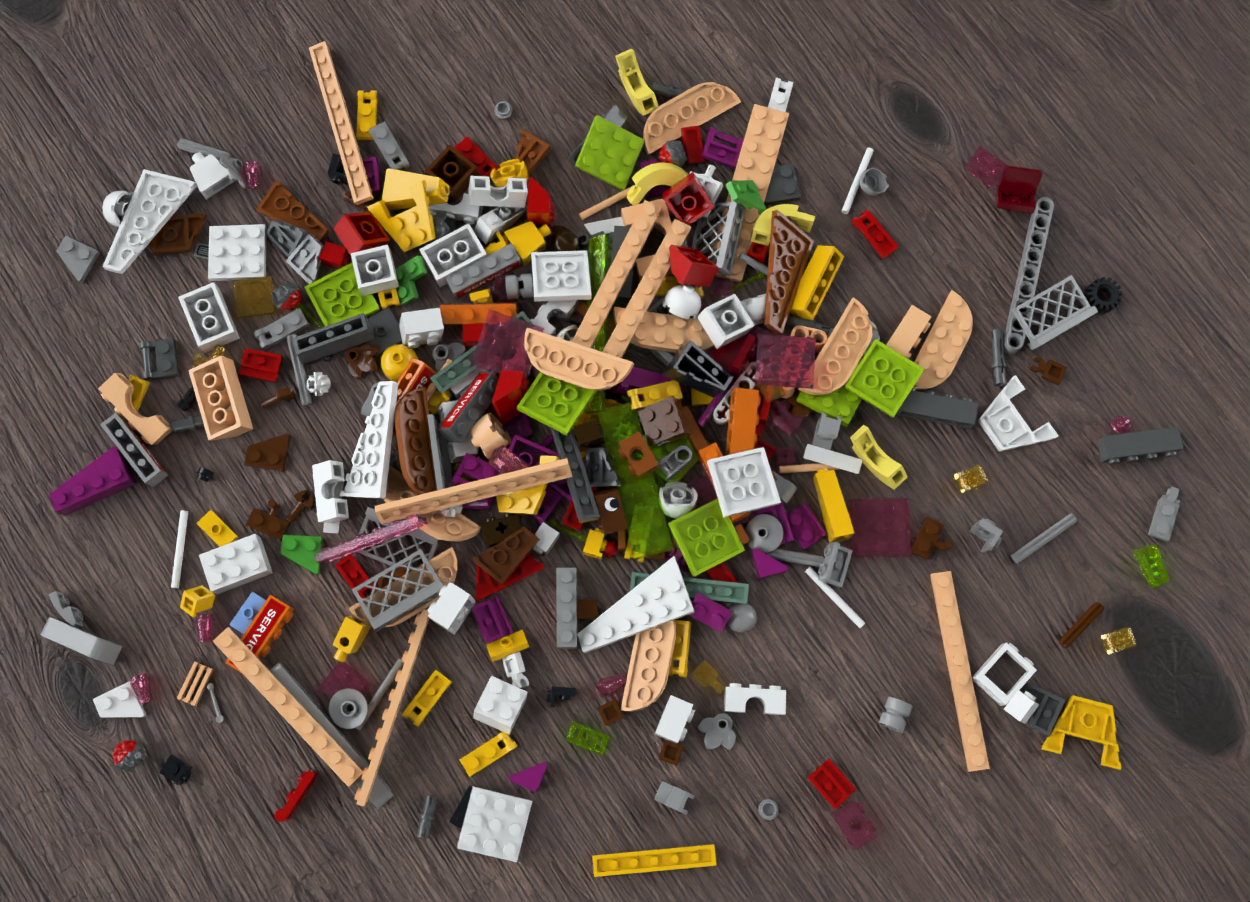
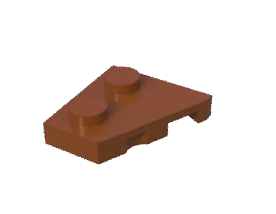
(531, 150)

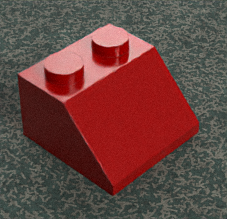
(688, 199)
(539, 205)
(360, 232)
(691, 266)
(509, 393)

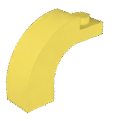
(634, 83)
(651, 176)
(762, 228)
(876, 460)

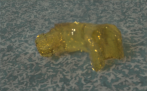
(218, 351)

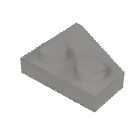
(77, 257)
(306, 258)

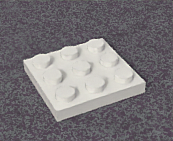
(237, 252)
(561, 276)
(743, 482)
(494, 824)

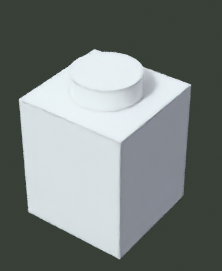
(548, 538)
(1022, 706)

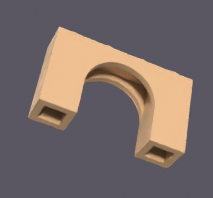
(662, 224)

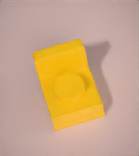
(493, 247)
(481, 296)
(437, 399)

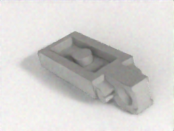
(1165, 515)

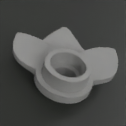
(234, 169)
(451, 351)
(716, 734)

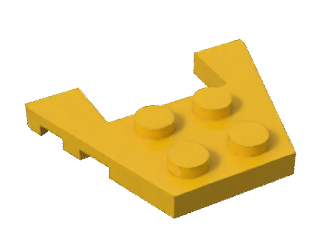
(409, 227)
(525, 500)
(1086, 721)

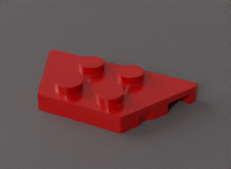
(487, 585)

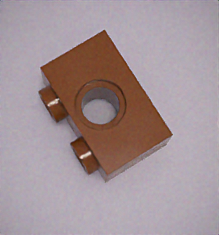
(637, 444)

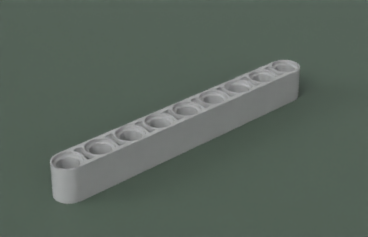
(1030, 267)
(380, 792)

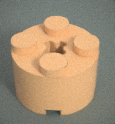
(489, 434)

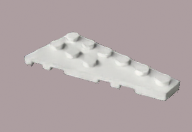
(149, 209)
(373, 449)
(650, 604)

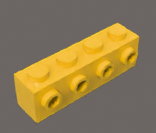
(816, 281)

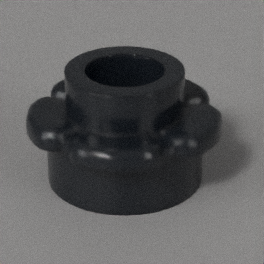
(204, 474)

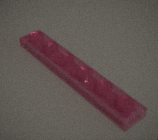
(378, 535)

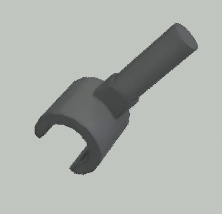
(583, 235)

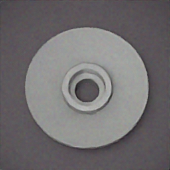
(773, 535)
(340, 712)

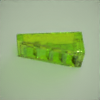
(1146, 568)
(573, 726)

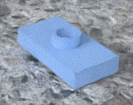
(247, 612)

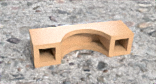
(119, 392)

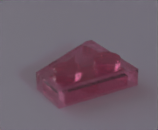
(344, 677)

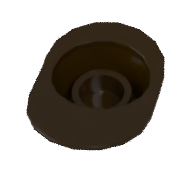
(562, 240)

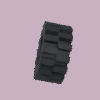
(1108, 286)

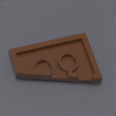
(506, 556)

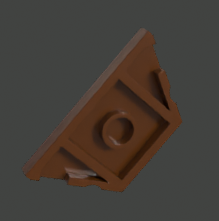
(178, 234)

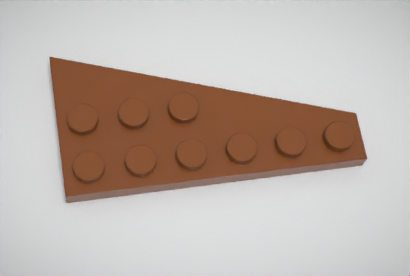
(786, 264)

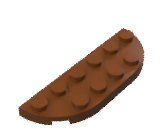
(415, 441)

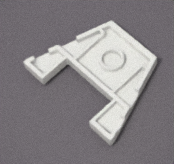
(1005, 424)

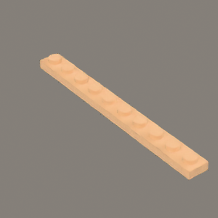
(341, 123)
(617, 275)
(646, 291)
(474, 491)
(959, 671)
(289, 707)
(389, 715)

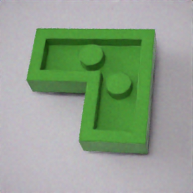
(406, 278)

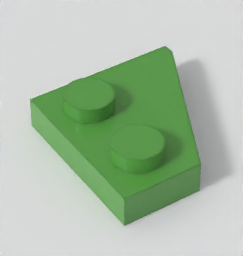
(746, 193)
(303, 550)

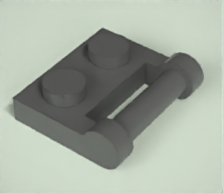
(165, 358)

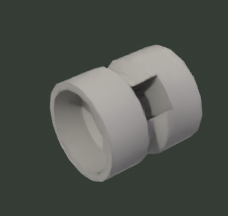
(512, 286)
(896, 713)

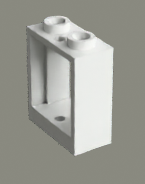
(989, 687)

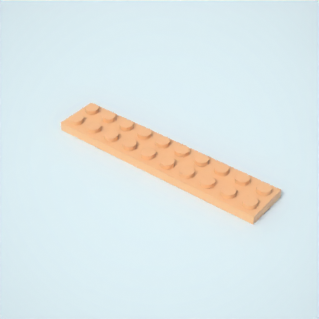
(756, 164)

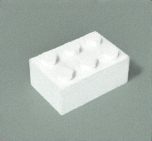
(452, 253)
(208, 317)
(235, 564)
(451, 607)

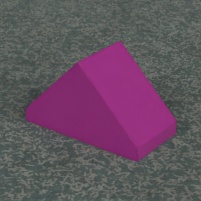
(766, 565)
(530, 777)

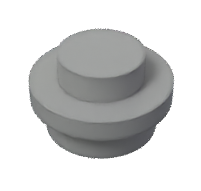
(503, 110)
(768, 809)

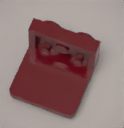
(1018, 189)
(735, 355)

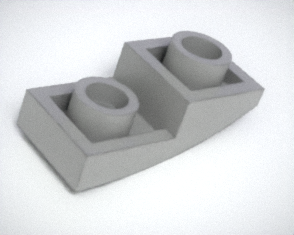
(70, 614)

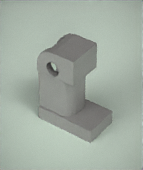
(826, 431)
(673, 797)

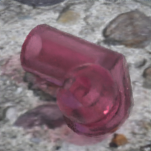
(498, 287)

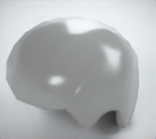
(873, 182)
(742, 618)

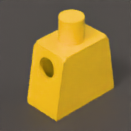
(527, 239)
(352, 630)

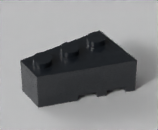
(697, 370)

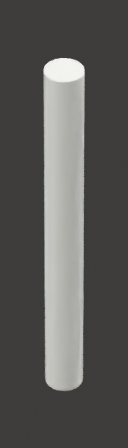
(856, 183)
(179, 549)
(835, 597)

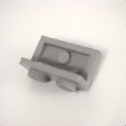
(987, 531)
(835, 564)

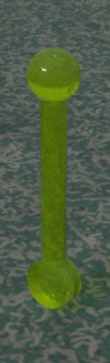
(760, 275)
(309, 316)
(552, 523)

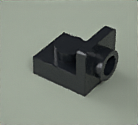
(336, 170)
(563, 692)
(176, 770)

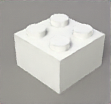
(374, 270)
(725, 321)
(421, 327)
(500, 705)
(674, 719)

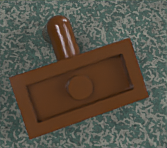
(268, 523)
(928, 539)

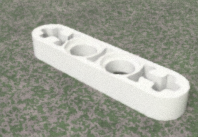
(720, 408)

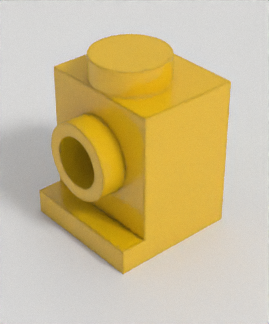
(595, 543)
(197, 600)

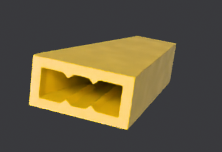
(397, 192)
(832, 506)

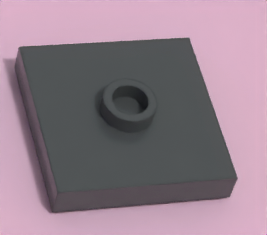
(385, 330)

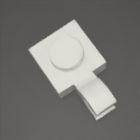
(514, 668)

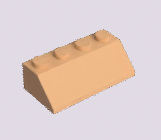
(220, 399)

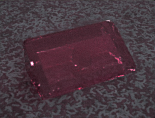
(505, 461)

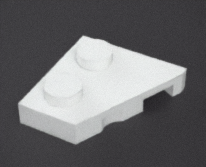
(119, 703)

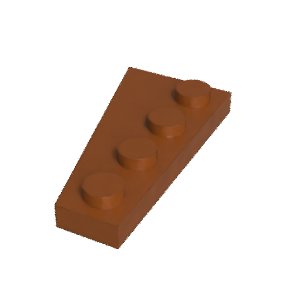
(283, 206)

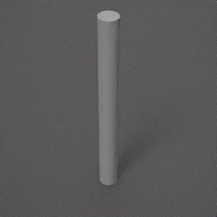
(382, 689)

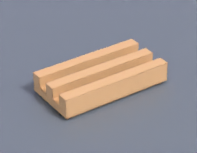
(187, 699)

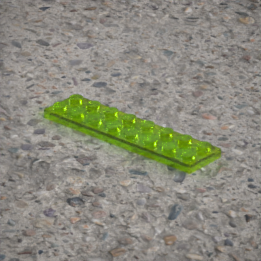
(639, 497)

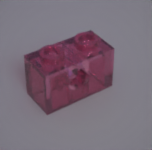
(986, 167)
(855, 837)

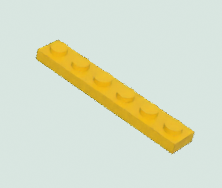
(654, 860)

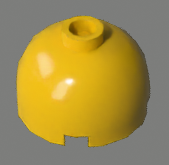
(509, 169)
(395, 360)

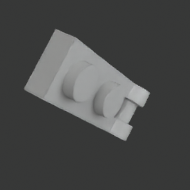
(388, 146)
(281, 329)

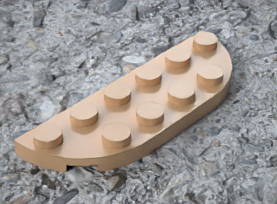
(686, 110)
(667, 332)
(944, 342)
(842, 350)
(575, 362)
(439, 526)
(443, 565)
(649, 666)

